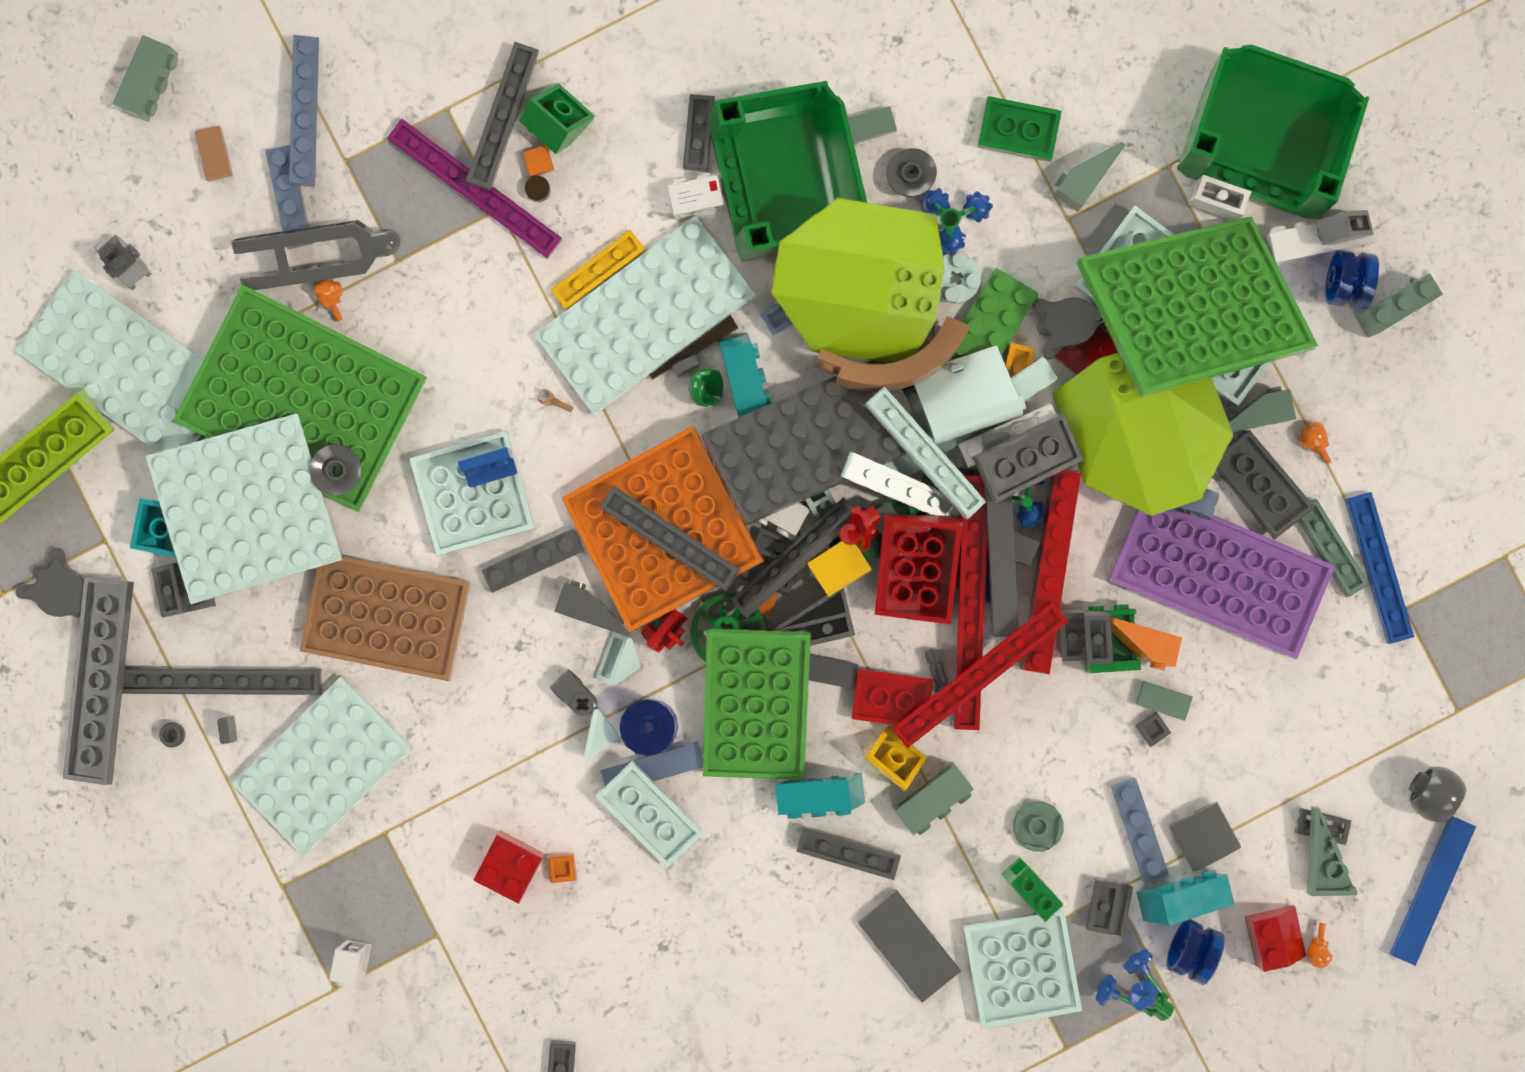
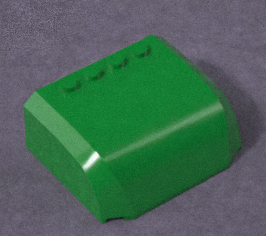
(1275, 130)
(782, 161)

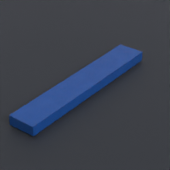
(1379, 568)
(1432, 890)

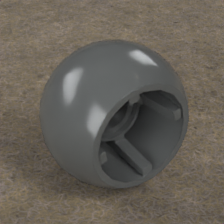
(1437, 793)

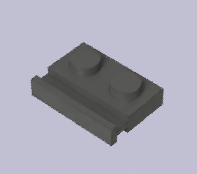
(1109, 907)

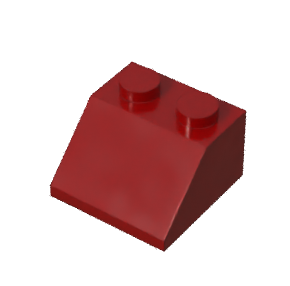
(1275, 938)

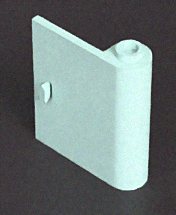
(969, 395)

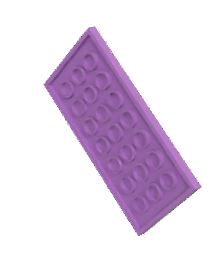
(1224, 577)

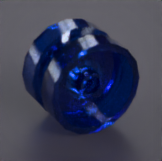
(1352, 279)
(664, 727)
(1195, 951)

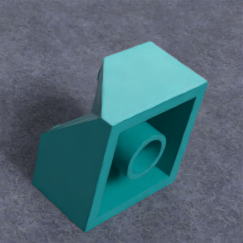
(150, 529)

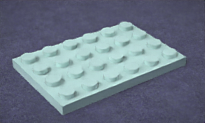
(322, 766)

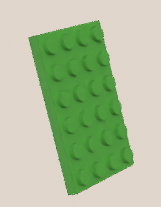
(756, 704)

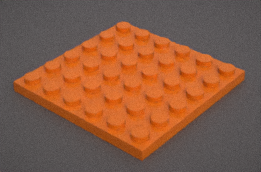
(686, 490)

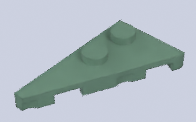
(1325, 867)

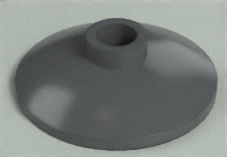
(911, 161)
(322, 466)

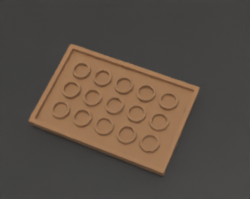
(386, 617)

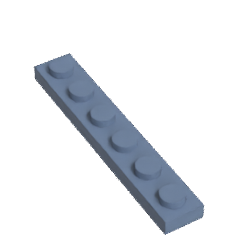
(304, 111)

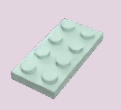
(649, 814)

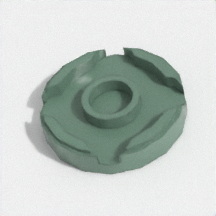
(1038, 826)

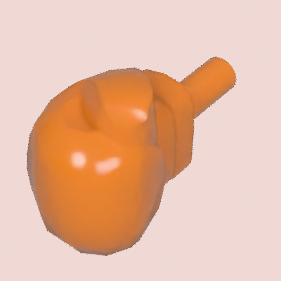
(328, 295)
(1315, 438)
(1318, 950)

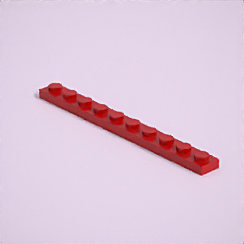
(971, 604)

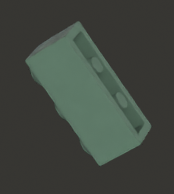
(146, 78)
(1399, 305)
(934, 799)

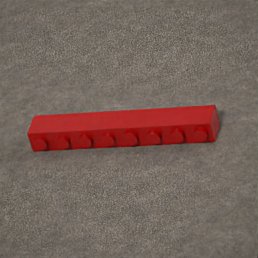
(1052, 560)

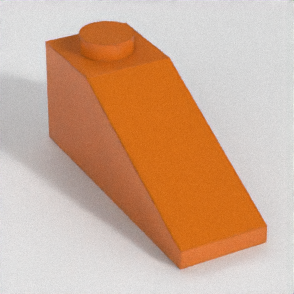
(1148, 644)

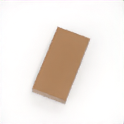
(213, 153)

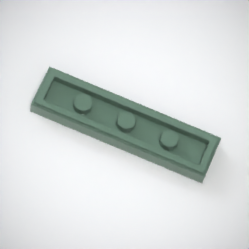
(1333, 550)

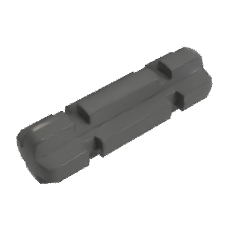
(936, 668)

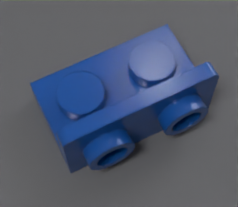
(488, 467)

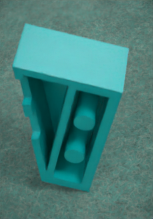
(744, 374)
(820, 796)
(1185, 898)

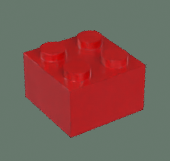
(509, 867)

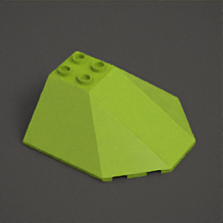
(862, 280)
(1147, 448)

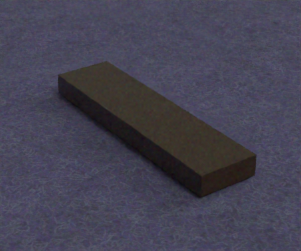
(715, 334)

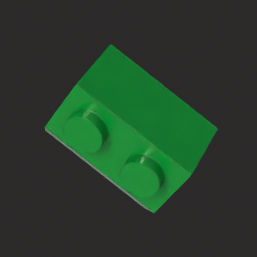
(556, 118)

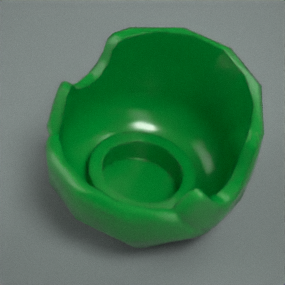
(706, 387)

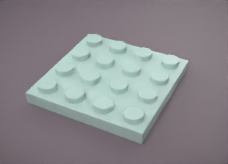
(467, 515)
(1022, 969)

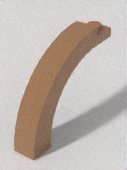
(900, 373)

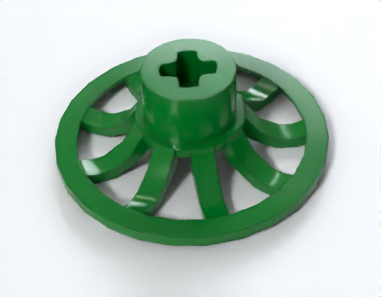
(723, 622)

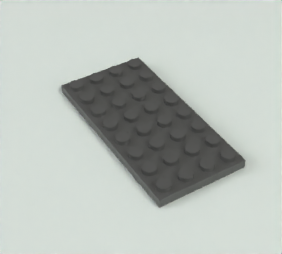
(799, 446)

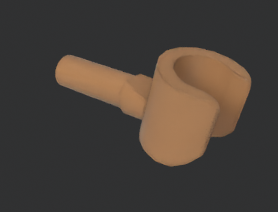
(554, 401)

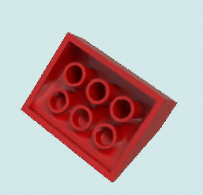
(919, 567)

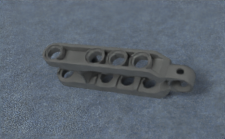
(371, 243)

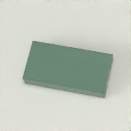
(872, 124)
(1164, 700)

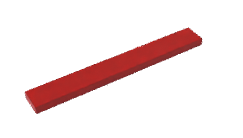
(980, 674)

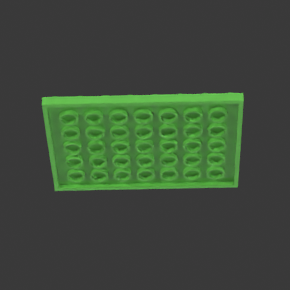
(1196, 305)
(284, 364)

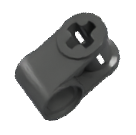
(571, 690)

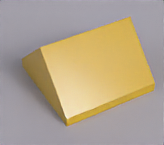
(838, 567)
(894, 758)

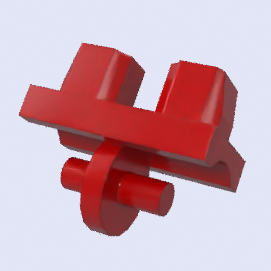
(861, 527)
(668, 633)

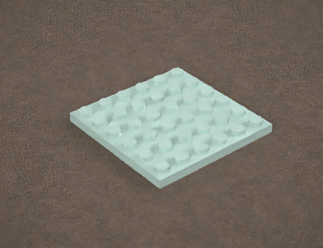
(243, 508)

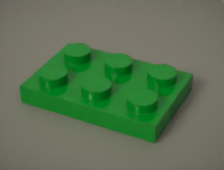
(1019, 128)

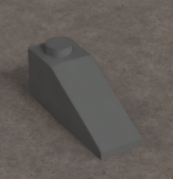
(586, 607)

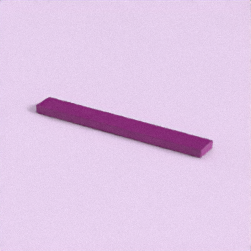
(492, 203)

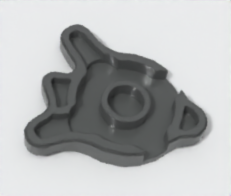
(1067, 322)
(56, 588)

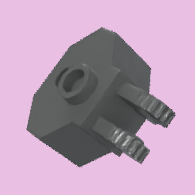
(123, 262)

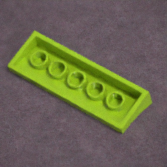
(49, 451)

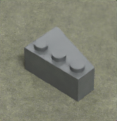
(825, 620)

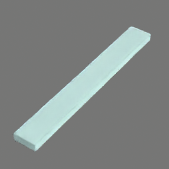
(1025, 383)

